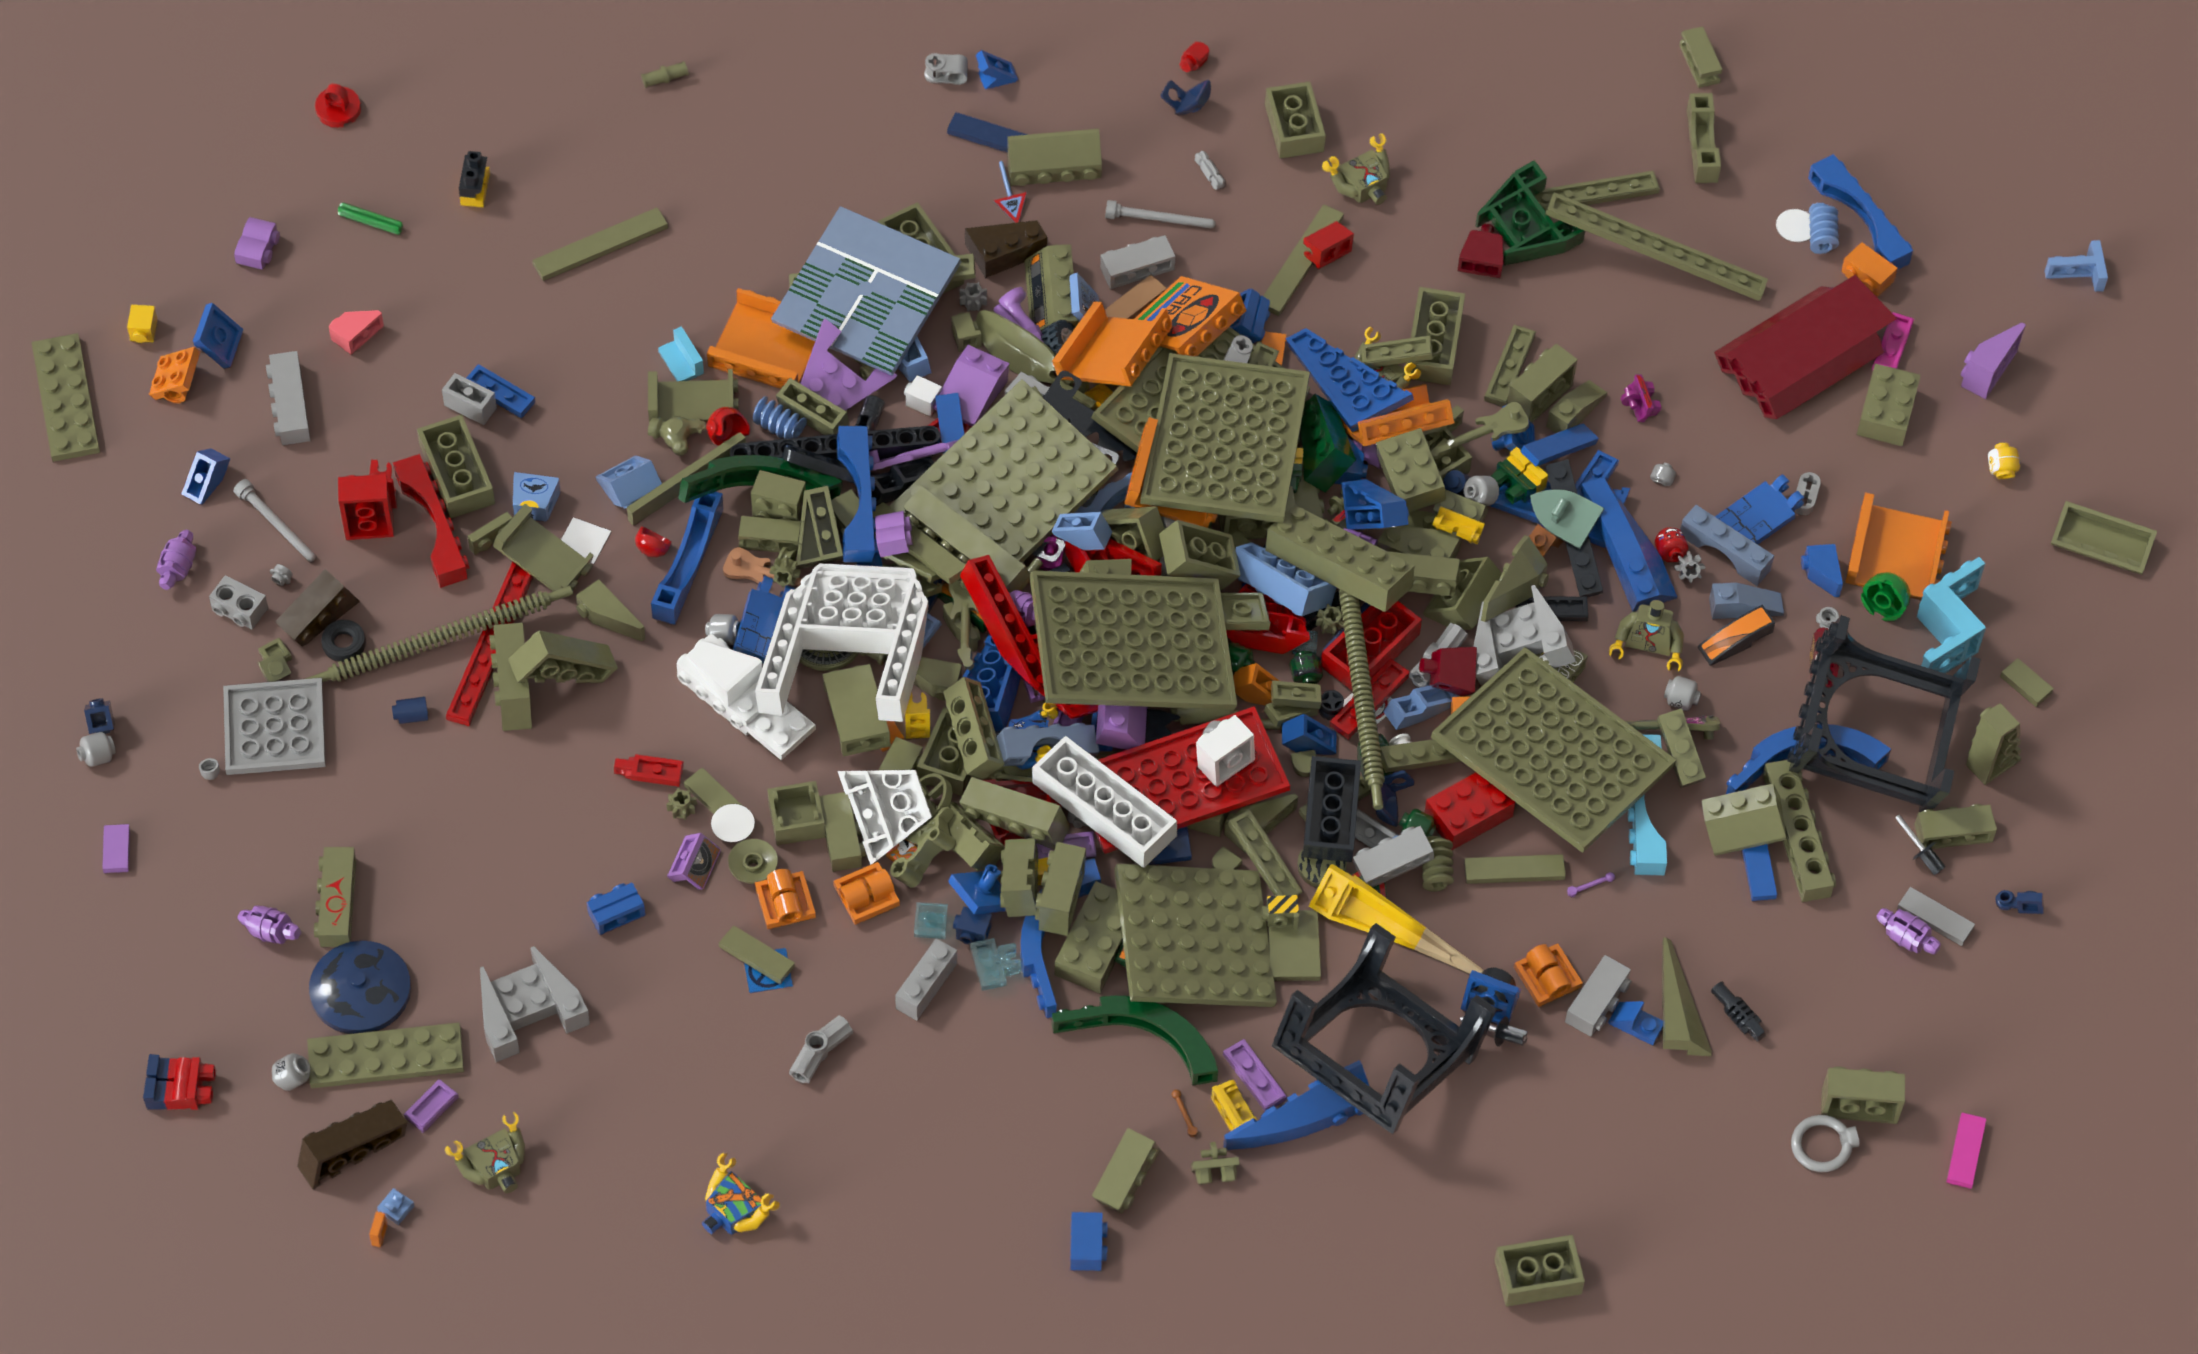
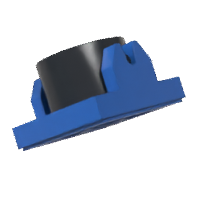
(1494, 987)

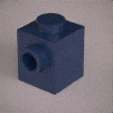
(99, 716)
(972, 927)

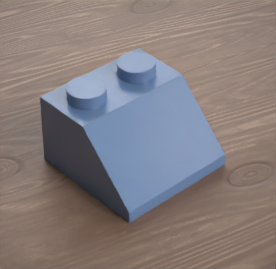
(629, 481)

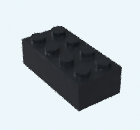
(1331, 809)

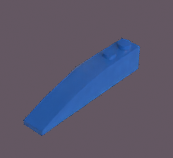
(1630, 550)
(998, 682)
(1297, 1117)

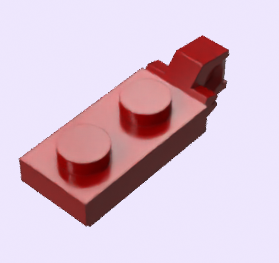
(650, 769)

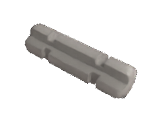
(1209, 170)

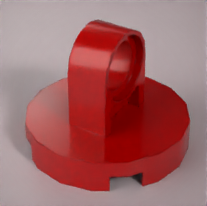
(337, 106)

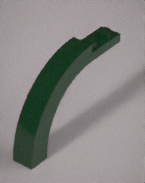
(743, 471)
(1152, 1018)

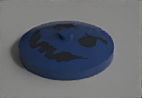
(360, 987)

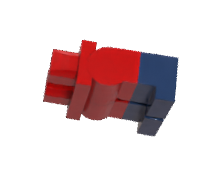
(177, 1083)

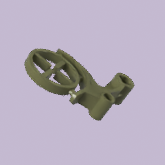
(930, 837)

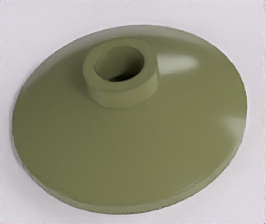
(751, 852)

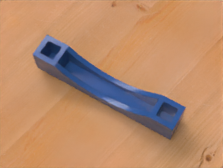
(1835, 181)
(853, 453)
(677, 583)

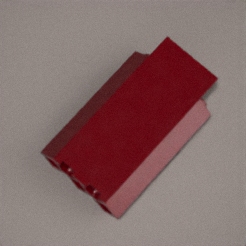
(1807, 346)

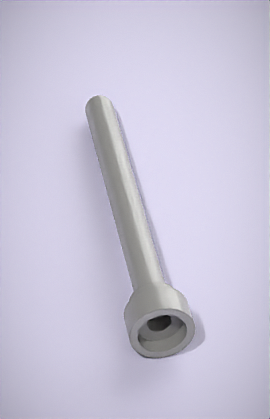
(1114, 210)
(246, 492)

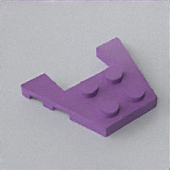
(832, 378)

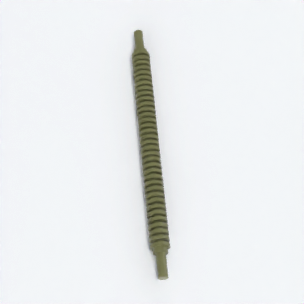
(544, 599)
(1362, 696)

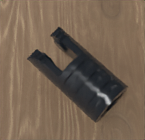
(870, 412)

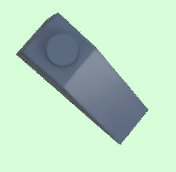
(1736, 599)

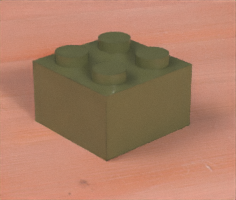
(777, 497)

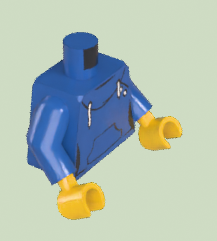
(1038, 718)

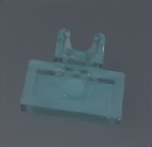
(994, 963)

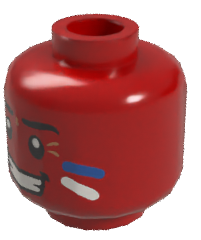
(1671, 544)

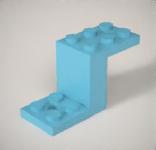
(1951, 619)

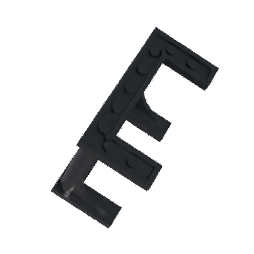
(1841, 649)
(1404, 1089)

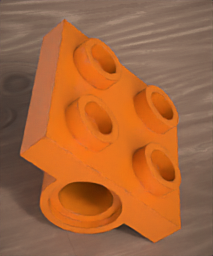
(174, 375)
(867, 892)
(784, 898)
(1547, 974)

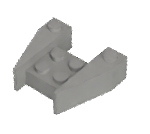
(1526, 626)
(525, 999)

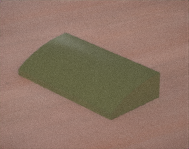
(2103, 537)

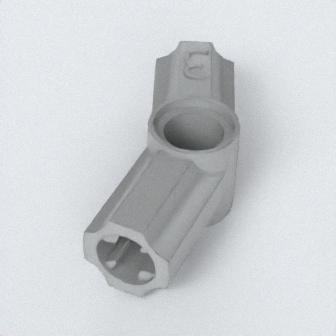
(1450, 638)
(810, 1058)

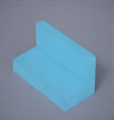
(682, 357)

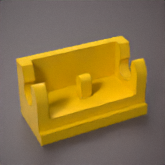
(917, 718)
(1231, 1104)

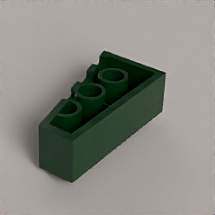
(1324, 444)

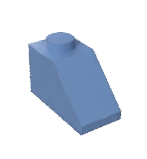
(1083, 530)

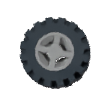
(1057, 334)

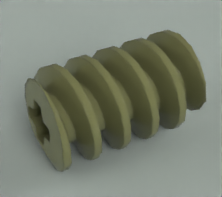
(1438, 871)

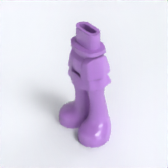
(1012, 310)

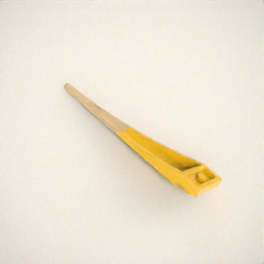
(1360, 906)

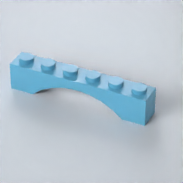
(1649, 847)

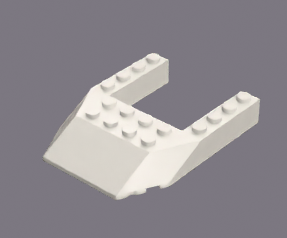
(849, 612)

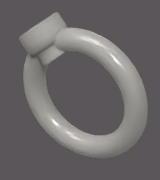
(1848, 1139)

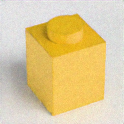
(142, 323)

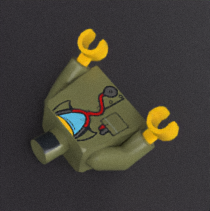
(1364, 175)
(1390, 372)
(1651, 630)
(493, 1159)

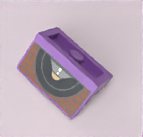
(694, 860)

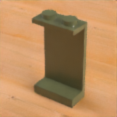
(690, 398)
(541, 552)
(854, 708)

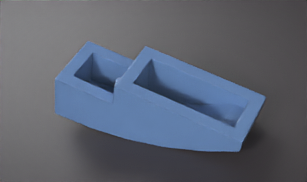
(1418, 706)

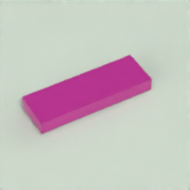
(1894, 341)
(1966, 1150)

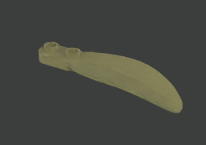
(1018, 348)

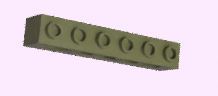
(1809, 885)

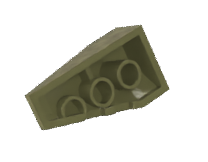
(1515, 583)

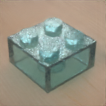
(931, 920)

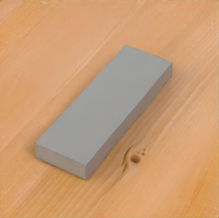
(1937, 916)

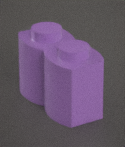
(256, 243)
(893, 533)

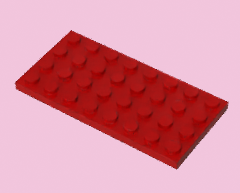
(1170, 775)

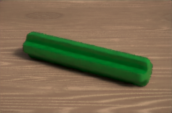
(370, 218)

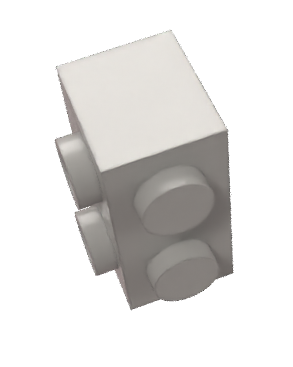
(469, 399)

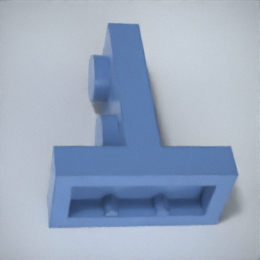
(2080, 266)

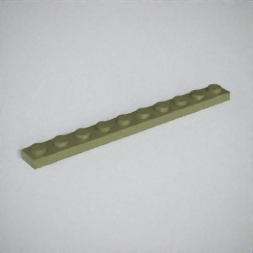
(1656, 246)

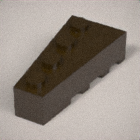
(349, 1141)

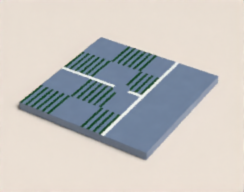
(870, 287)

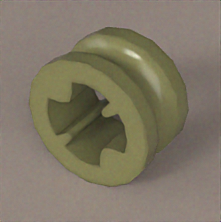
(785, 552)

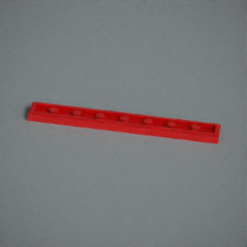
(480, 664)

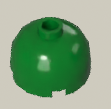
(1886, 595)

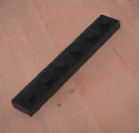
(1581, 559)

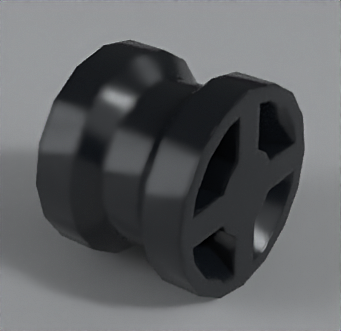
(1333, 699)

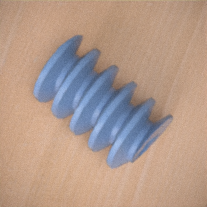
(1823, 228)
(776, 421)

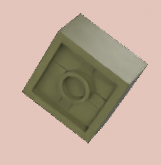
(796, 813)

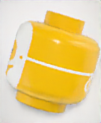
(2003, 461)

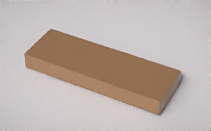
(1136, 299)

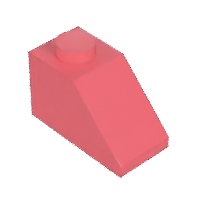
(355, 329)

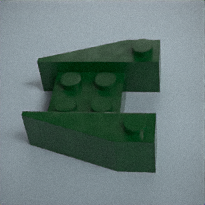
(1523, 220)

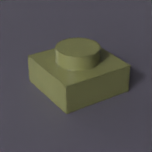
(274, 667)

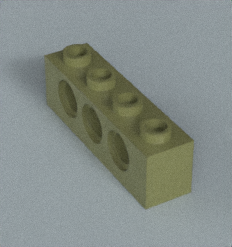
(973, 728)

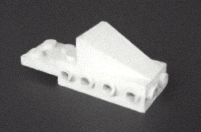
(729, 685)

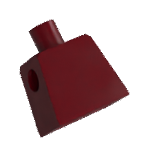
(1482, 253)
(1452, 669)

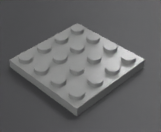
(274, 726)

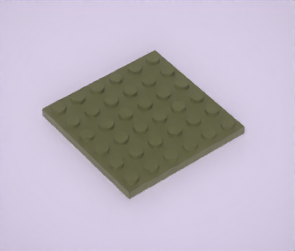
(1194, 935)

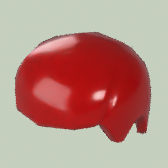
(651, 543)

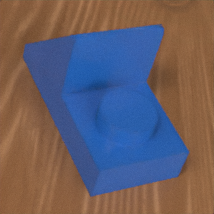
(995, 70)
(1634, 1021)

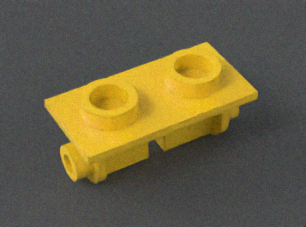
(1454, 522)

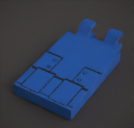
(1762, 510)
(759, 620)

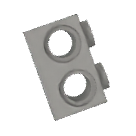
(240, 599)

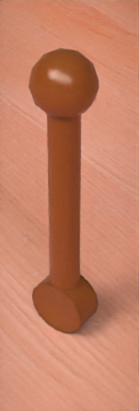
(1192, 1130)

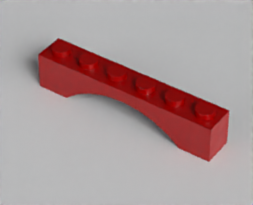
(415, 483)

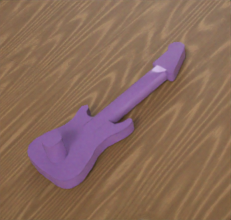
(909, 456)

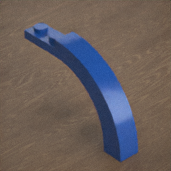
(1776, 748)
(1031, 944)

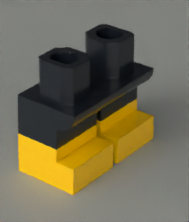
(474, 180)

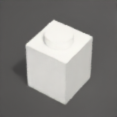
(921, 395)

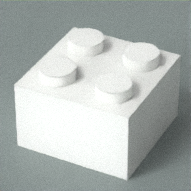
(1225, 750)

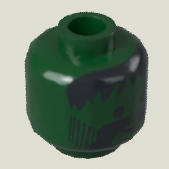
(1306, 668)

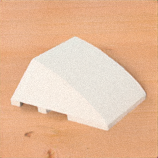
(886, 807)

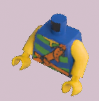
(733, 1202)

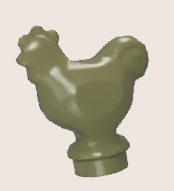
(675, 431)

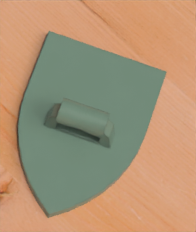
(1566, 514)

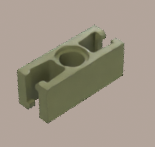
(1700, 57)
(768, 534)
(906, 560)

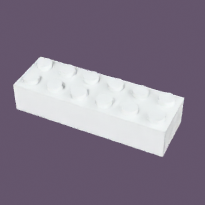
(1104, 801)

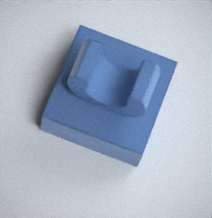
(396, 1206)

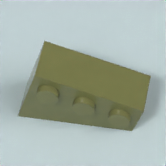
(818, 530)
(1420, 541)
(972, 840)
(1019, 877)

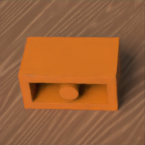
(1869, 268)

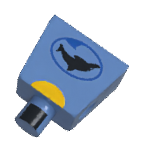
(537, 492)

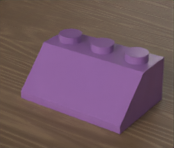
(1121, 726)

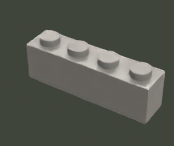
(289, 398)

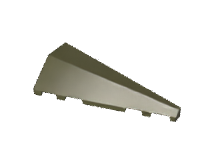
(1680, 1018)

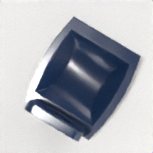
(1189, 101)
(1389, 813)

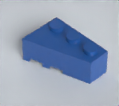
(1372, 506)

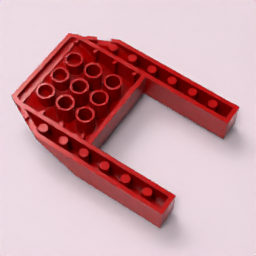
(1007, 625)

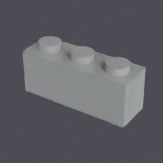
(1137, 261)
(1393, 856)
(926, 979)
(1598, 996)

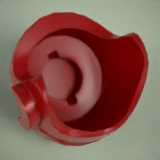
(725, 424)

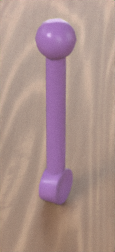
(1572, 891)

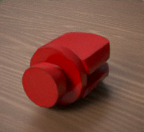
(1194, 57)

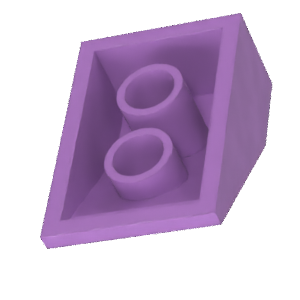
(1990, 361)
(978, 381)

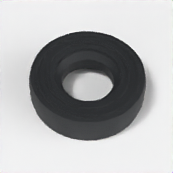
(343, 627)

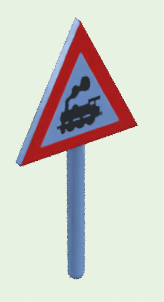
(1012, 204)

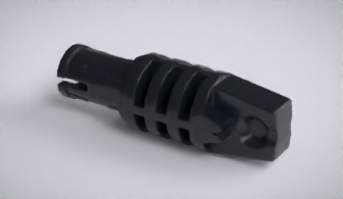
(1739, 1011)

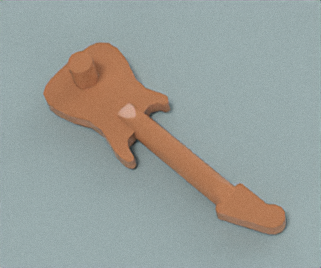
(744, 565)

